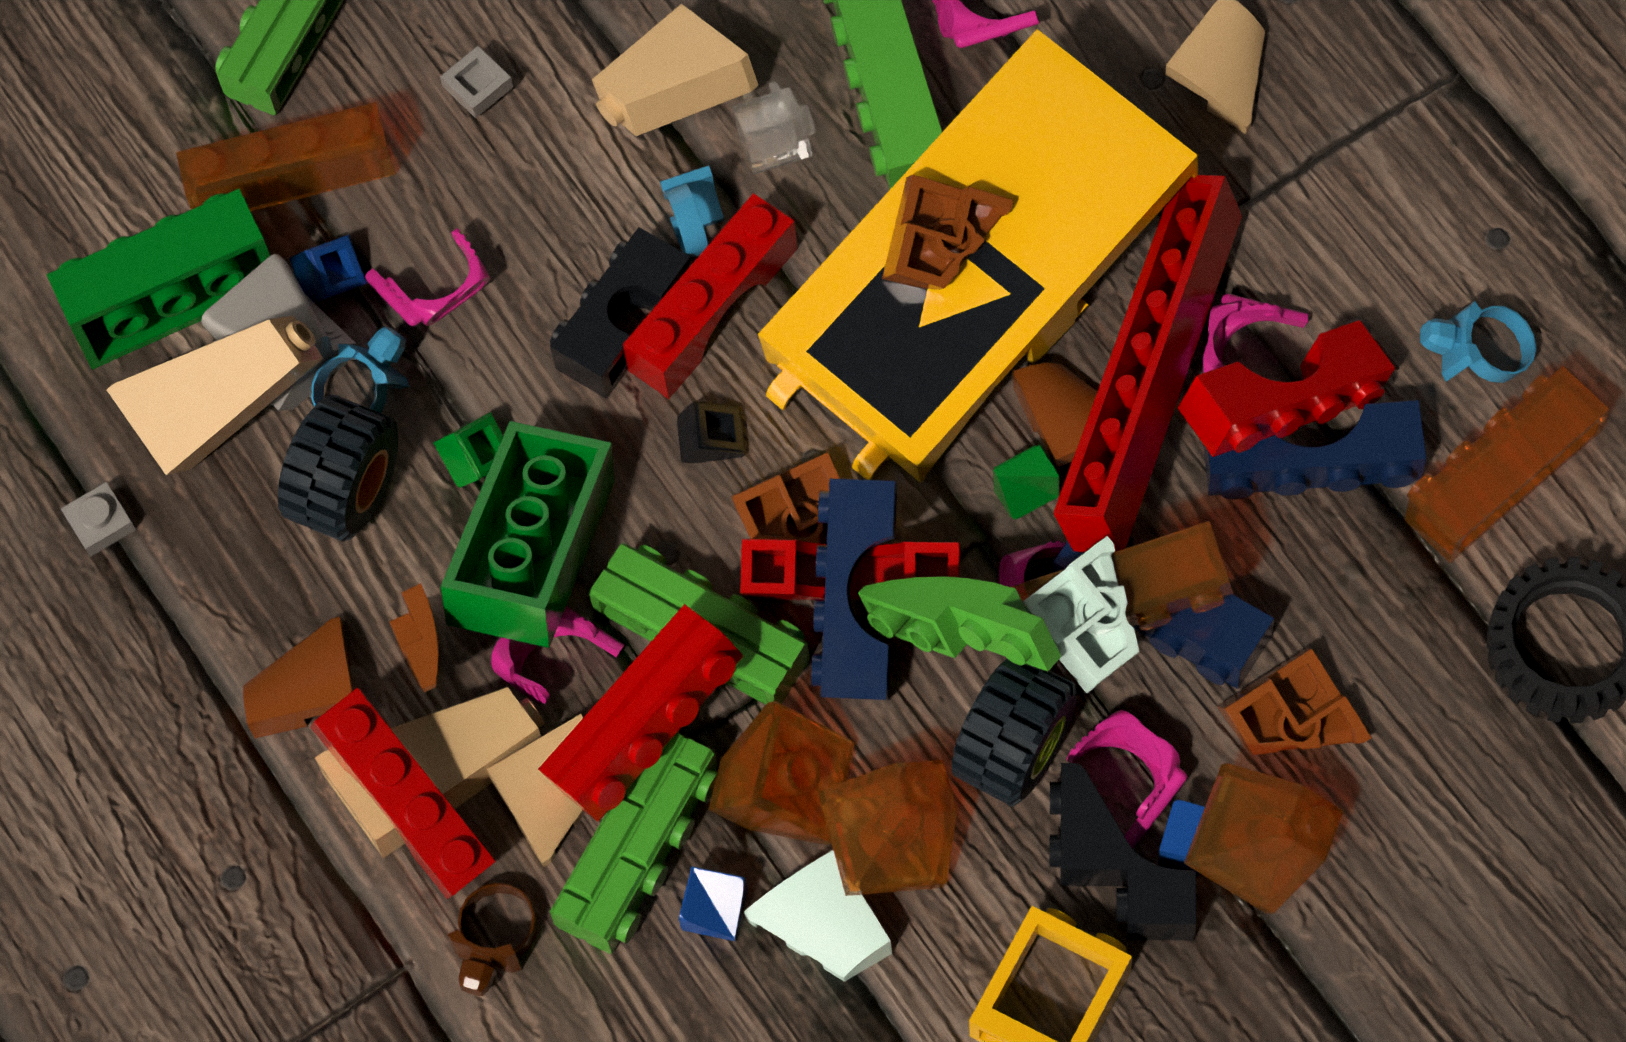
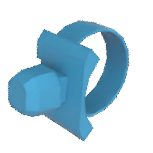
(694, 207)
(1454, 342)
(384, 349)

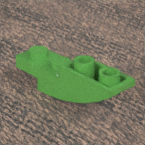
(955, 612)

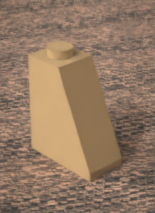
(672, 74)

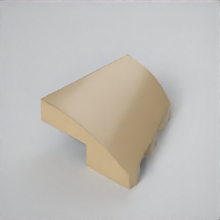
(1222, 62)
(535, 803)

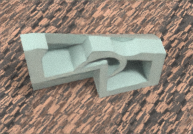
(1087, 616)
(821, 921)

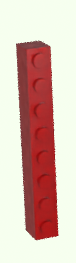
(1148, 365)

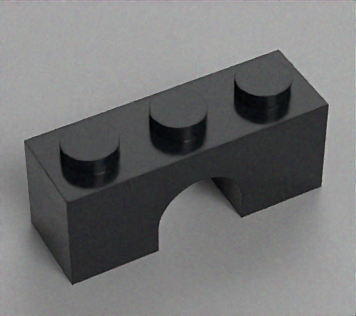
(637, 277)

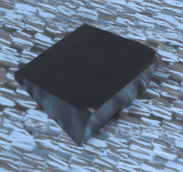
(710, 432)

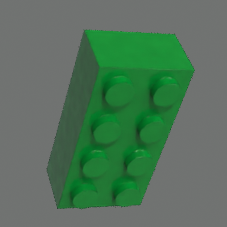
(158, 278)
(528, 534)

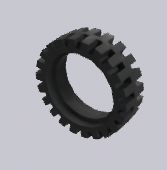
(1511, 668)

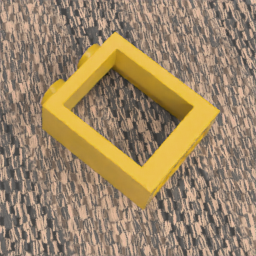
(993, 1026)

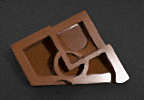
(938, 231)
(1055, 406)
(788, 503)
(418, 637)
(300, 683)
(1293, 709)

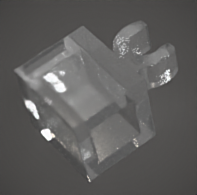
(773, 128)

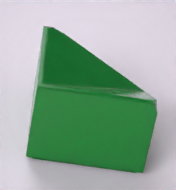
(470, 449)
(1026, 482)

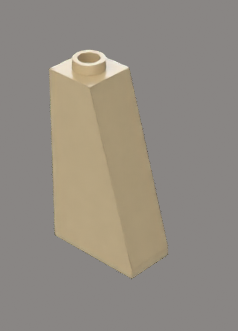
(211, 392)
(451, 749)

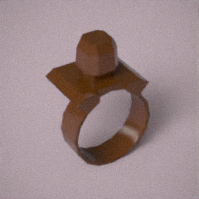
(477, 968)

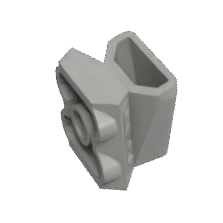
(275, 293)

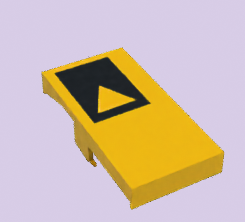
(920, 361)

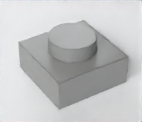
(476, 81)
(98, 519)

